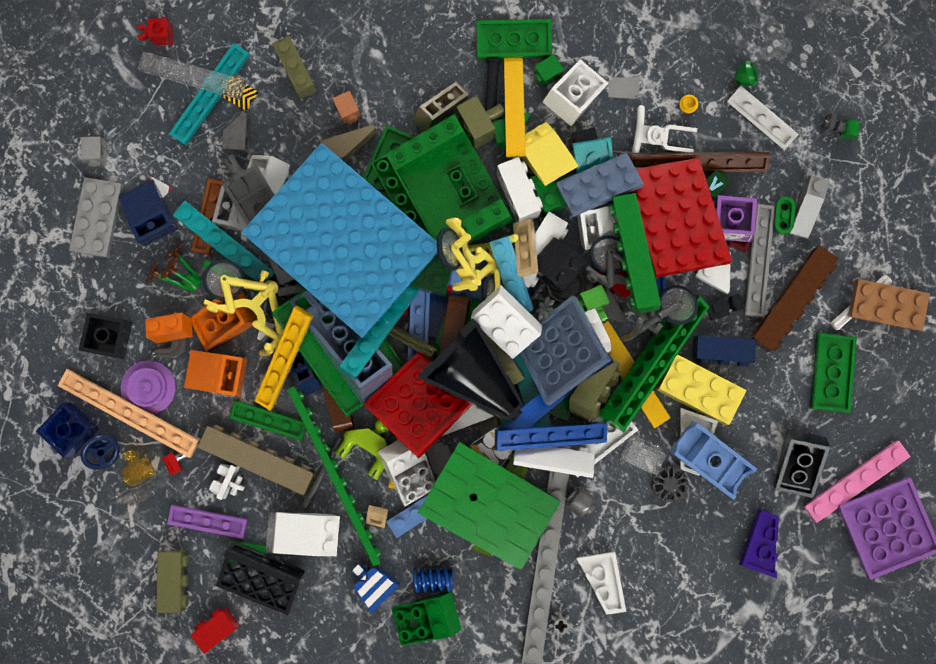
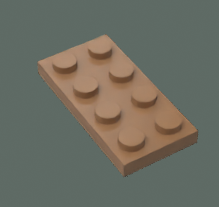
(888, 305)

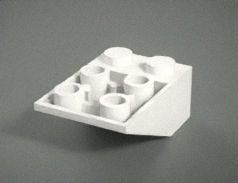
(595, 224)
(408, 474)

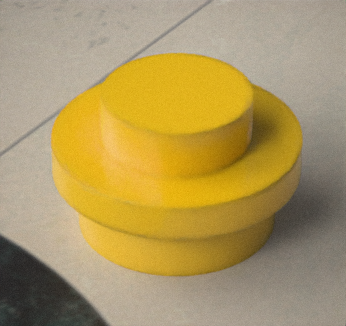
(688, 104)

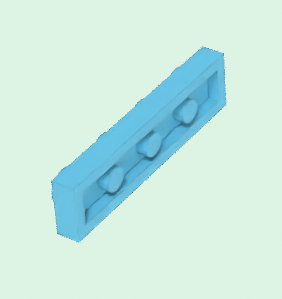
(507, 267)

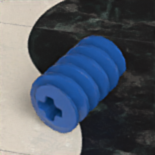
(433, 580)

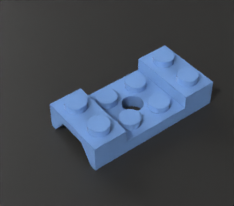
(697, 448)

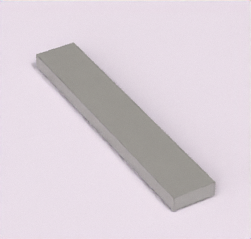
(759, 262)

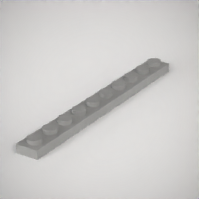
(544, 573)

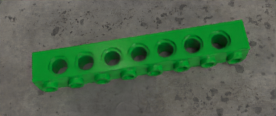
(648, 370)

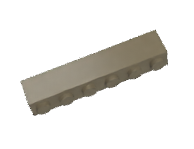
(257, 460)

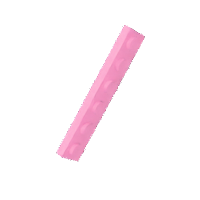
(856, 481)

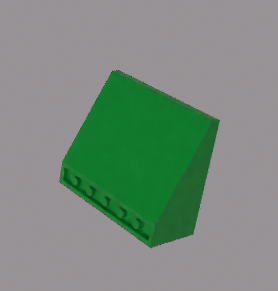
(443, 179)

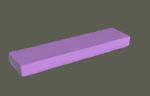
(207, 521)

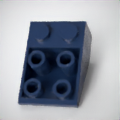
(147, 213)

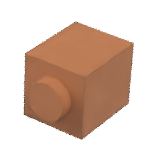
(347, 107)

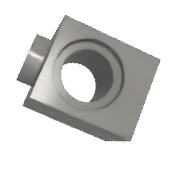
(94, 151)

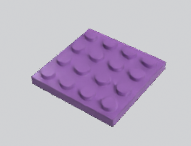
(889, 528)

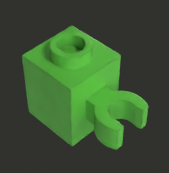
(596, 299)

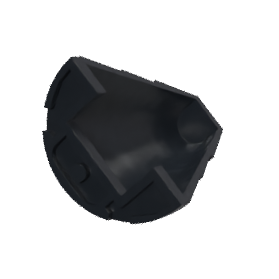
(474, 374)

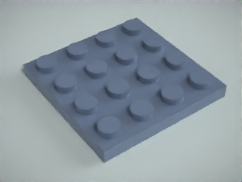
(564, 351)

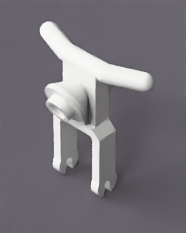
(654, 134)

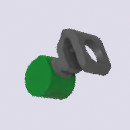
(848, 128)

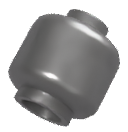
(580, 502)

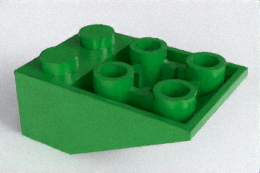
(426, 619)

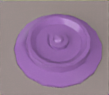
(149, 386)

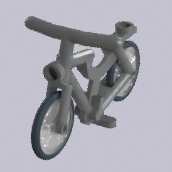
(677, 302)

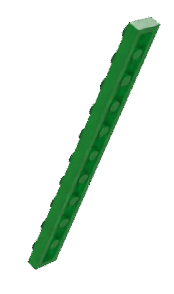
(338, 482)

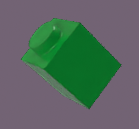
(548, 71)

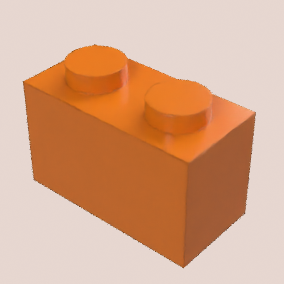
(168, 328)

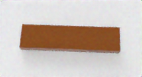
(207, 209)

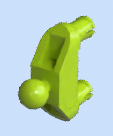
(368, 440)

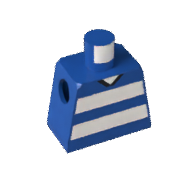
(373, 585)

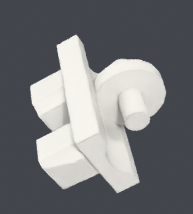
(223, 489)

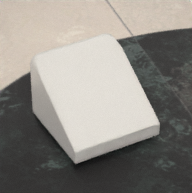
(263, 337)

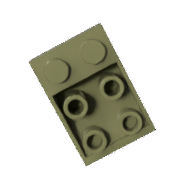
(594, 392)

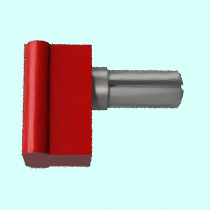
(172, 462)

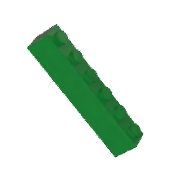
(635, 254)

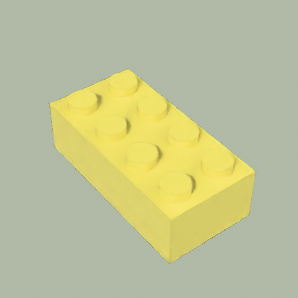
(701, 390)

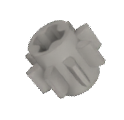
(555, 622)

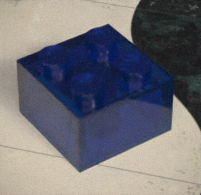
(67, 430)

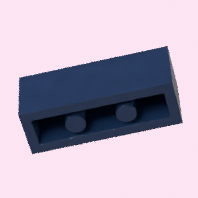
(724, 350)

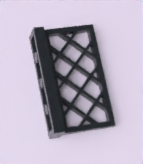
(264, 566)

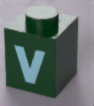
(717, 183)

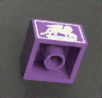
(737, 217)

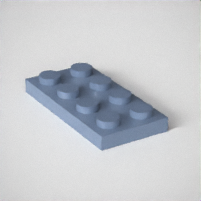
(599, 184)

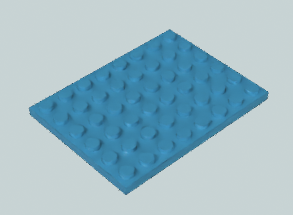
(342, 240)

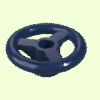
(95, 444)

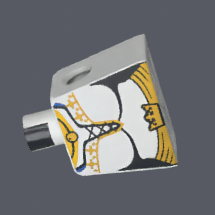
(486, 447)

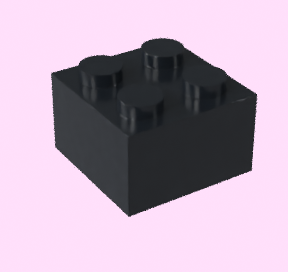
(105, 335)

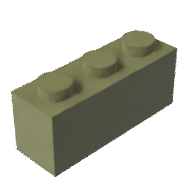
(294, 67)
(172, 581)

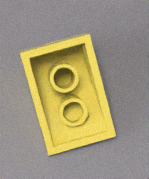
(547, 154)

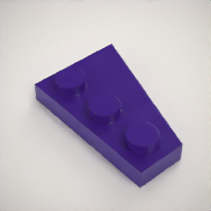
(761, 544)

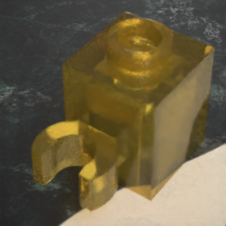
(137, 470)

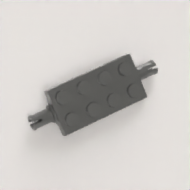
(247, 189)

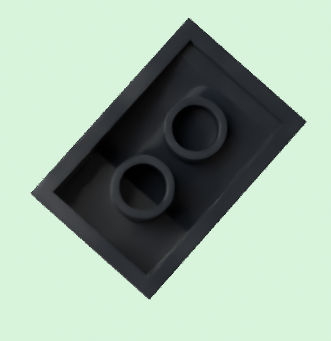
(801, 463)

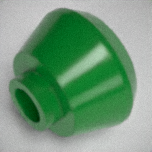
(746, 74)

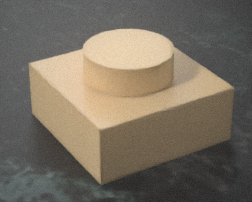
(377, 516)

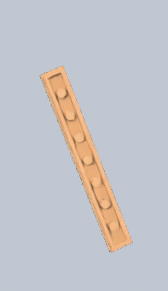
(129, 413)

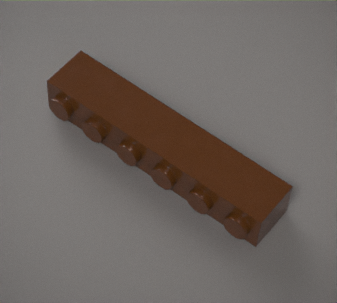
(794, 298)

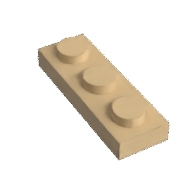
(525, 248)

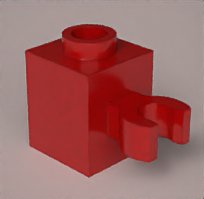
(158, 31)

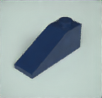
(304, 376)

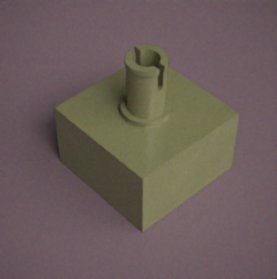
(477, 121)

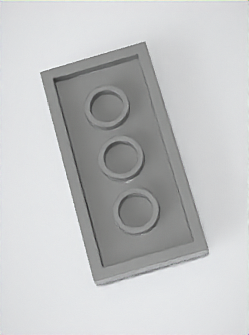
(96, 217)

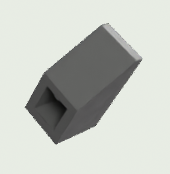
(613, 311)

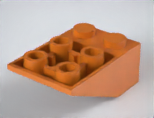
(215, 373)

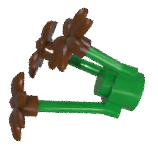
(190, 282)

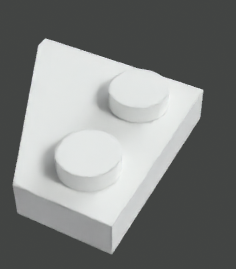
(716, 277)

